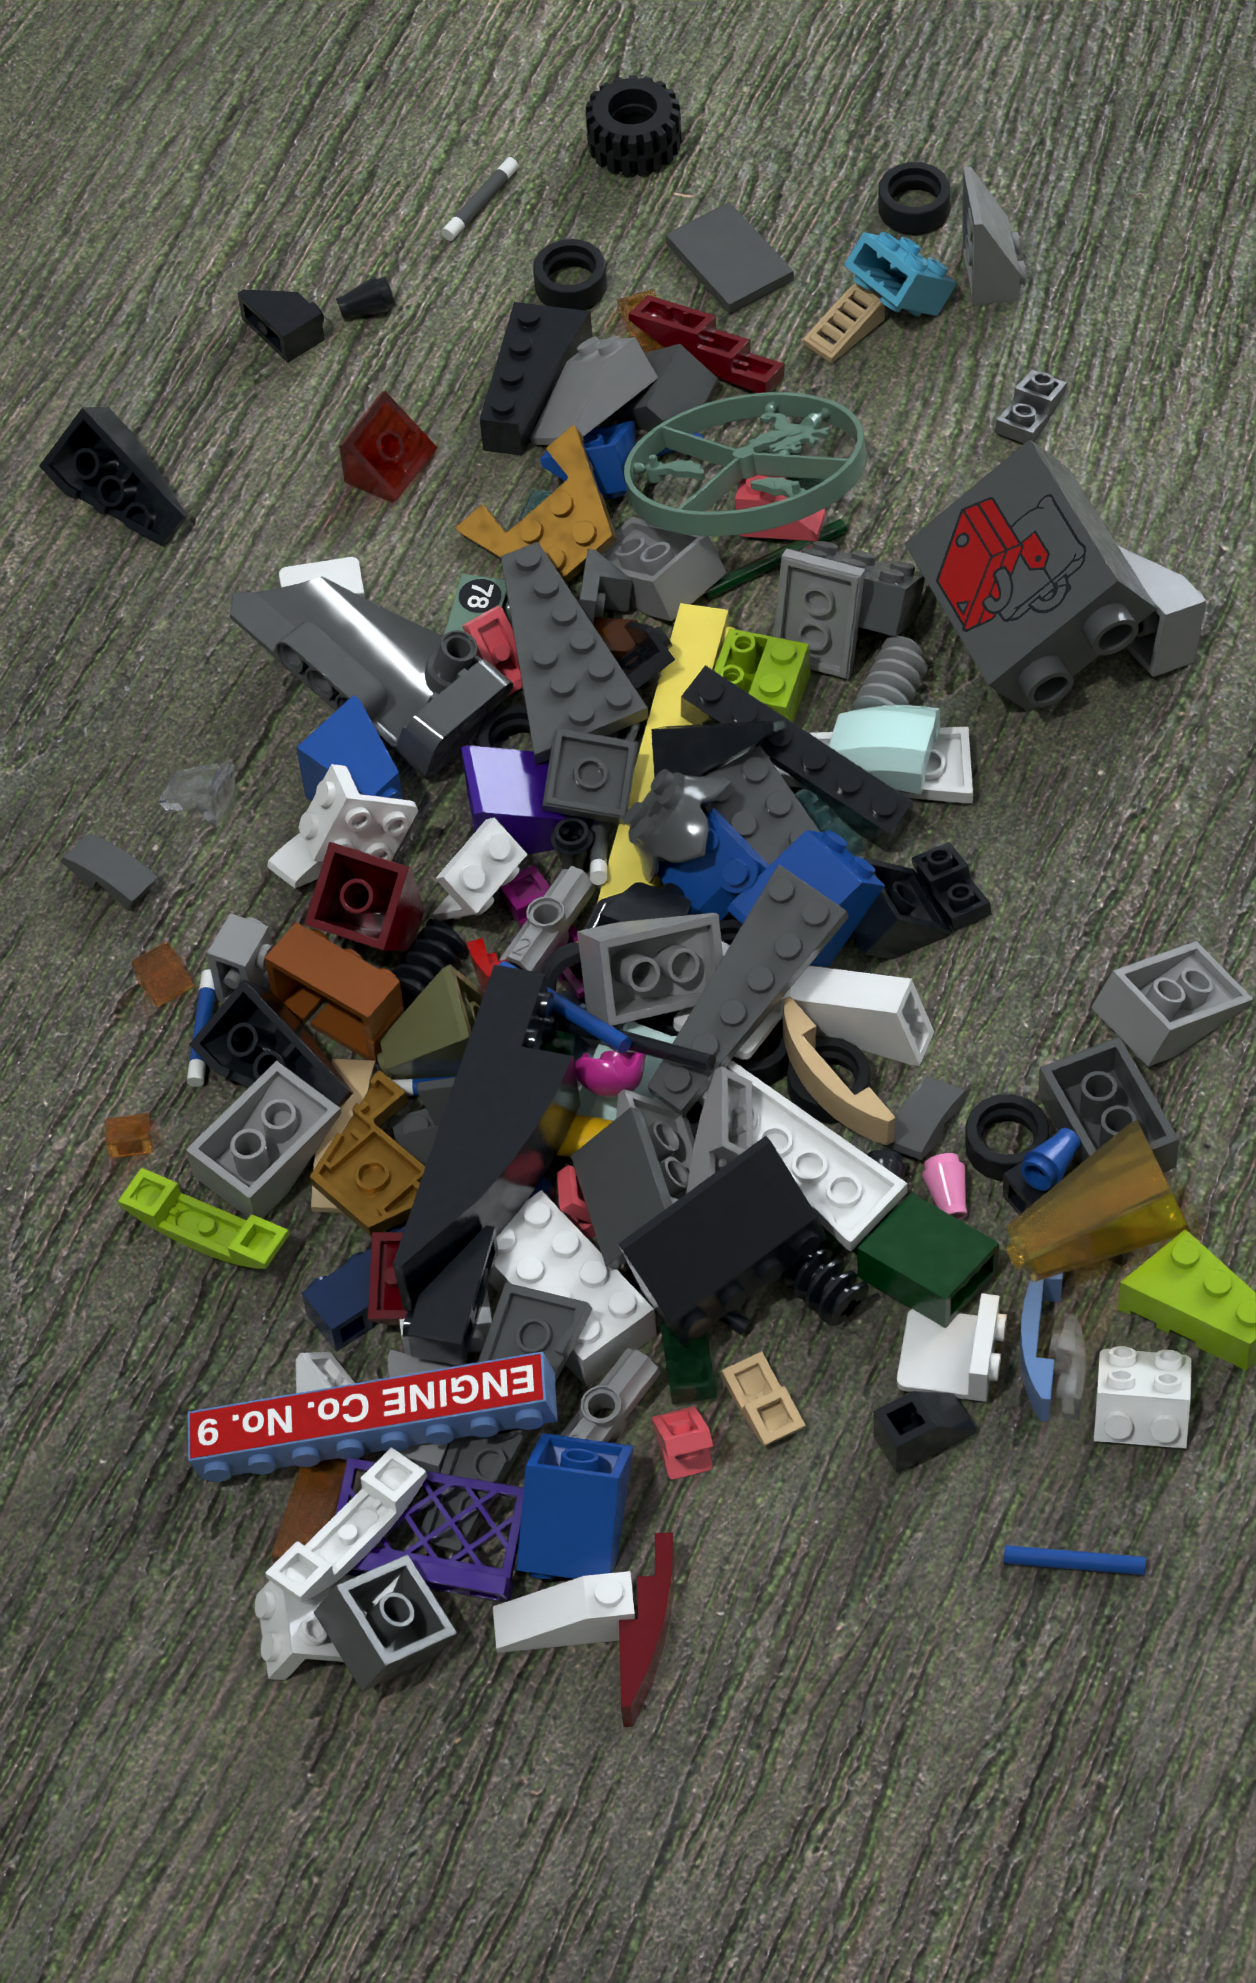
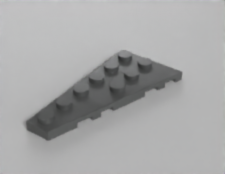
(562, 659)

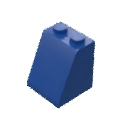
(353, 742)
(830, 869)
(573, 1507)

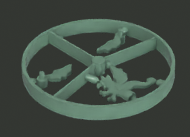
(746, 463)

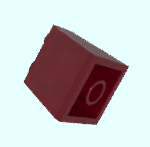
(366, 899)

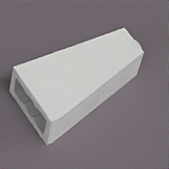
(867, 1010)

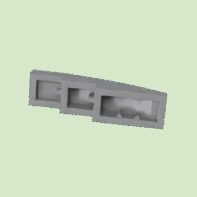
(723, 1126)

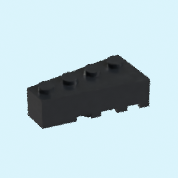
(527, 370)

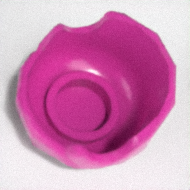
(610, 1072)

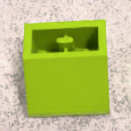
(766, 668)

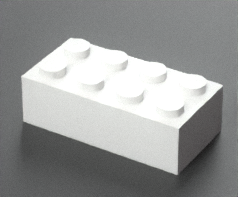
(553, 1256)

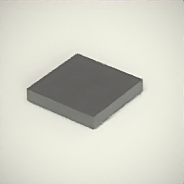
(589, 776)

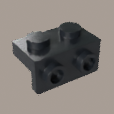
(649, 657)

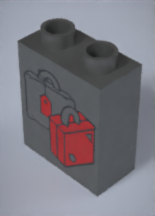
(1030, 578)

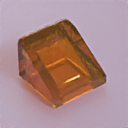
(161, 974)
(129, 1135)

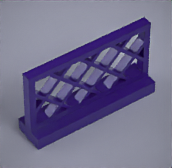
(449, 1574)

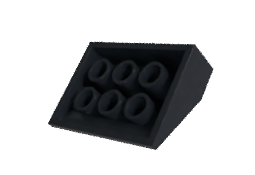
(723, 1241)

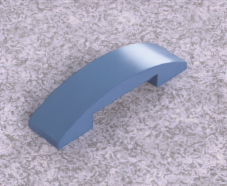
(1035, 1371)

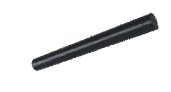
(651, 1047)

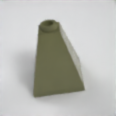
(433, 1029)

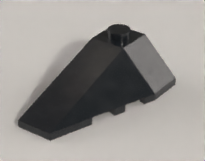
(111, 471)
(257, 1031)

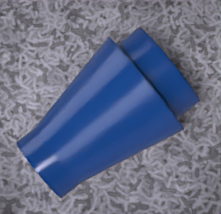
(1049, 1161)

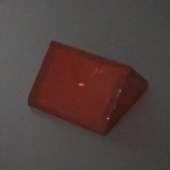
(384, 450)

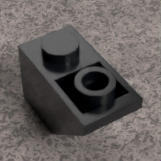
(920, 1427)

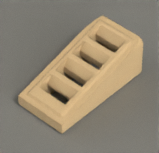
(855, 302)

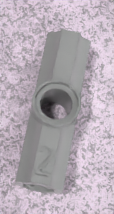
(549, 920)
(618, 1391)

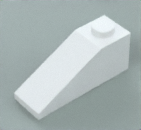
(566, 1614)

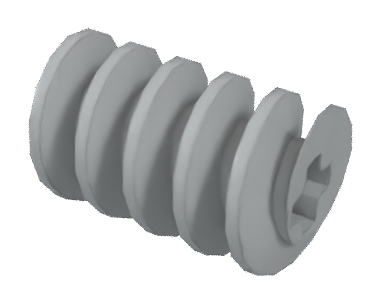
(893, 675)

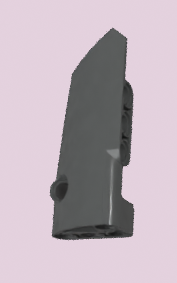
(400, 671)

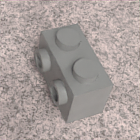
(239, 955)

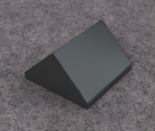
(679, 387)

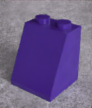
(511, 790)

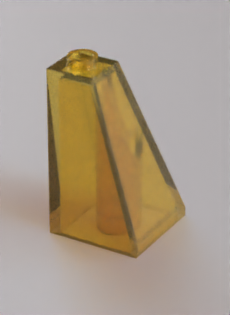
(1097, 1211)

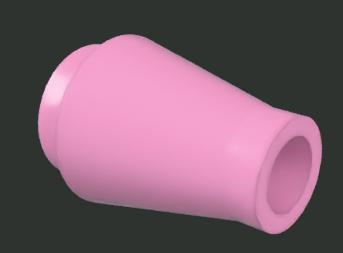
(947, 1183)

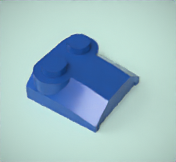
(721, 874)

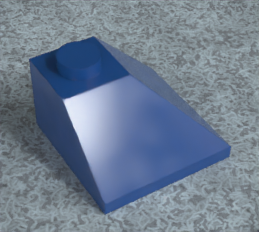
(607, 451)

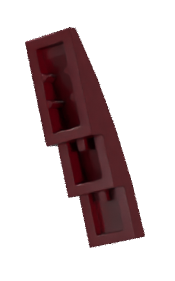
(717, 350)
(645, 1637)

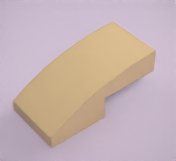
(762, 1399)

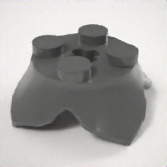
(670, 819)

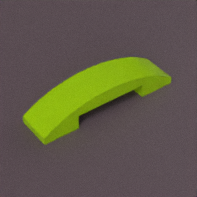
(201, 1225)

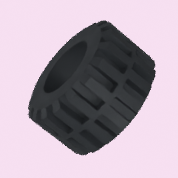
(633, 125)

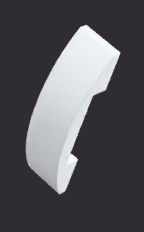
(353, 1531)

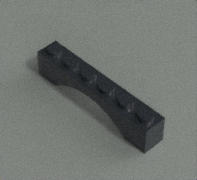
(849, 790)

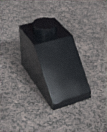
(283, 320)

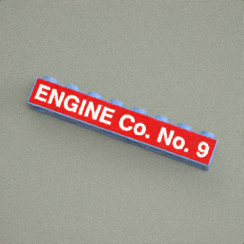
(372, 1417)

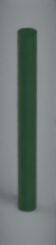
(770, 561)

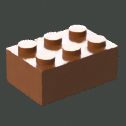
(363, 999)

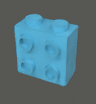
(900, 274)

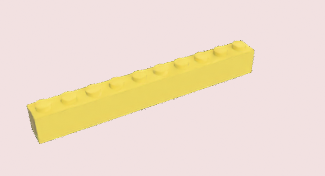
(695, 643)

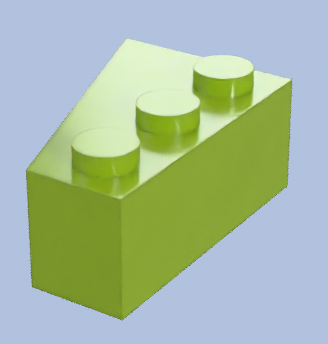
(1196, 1297)

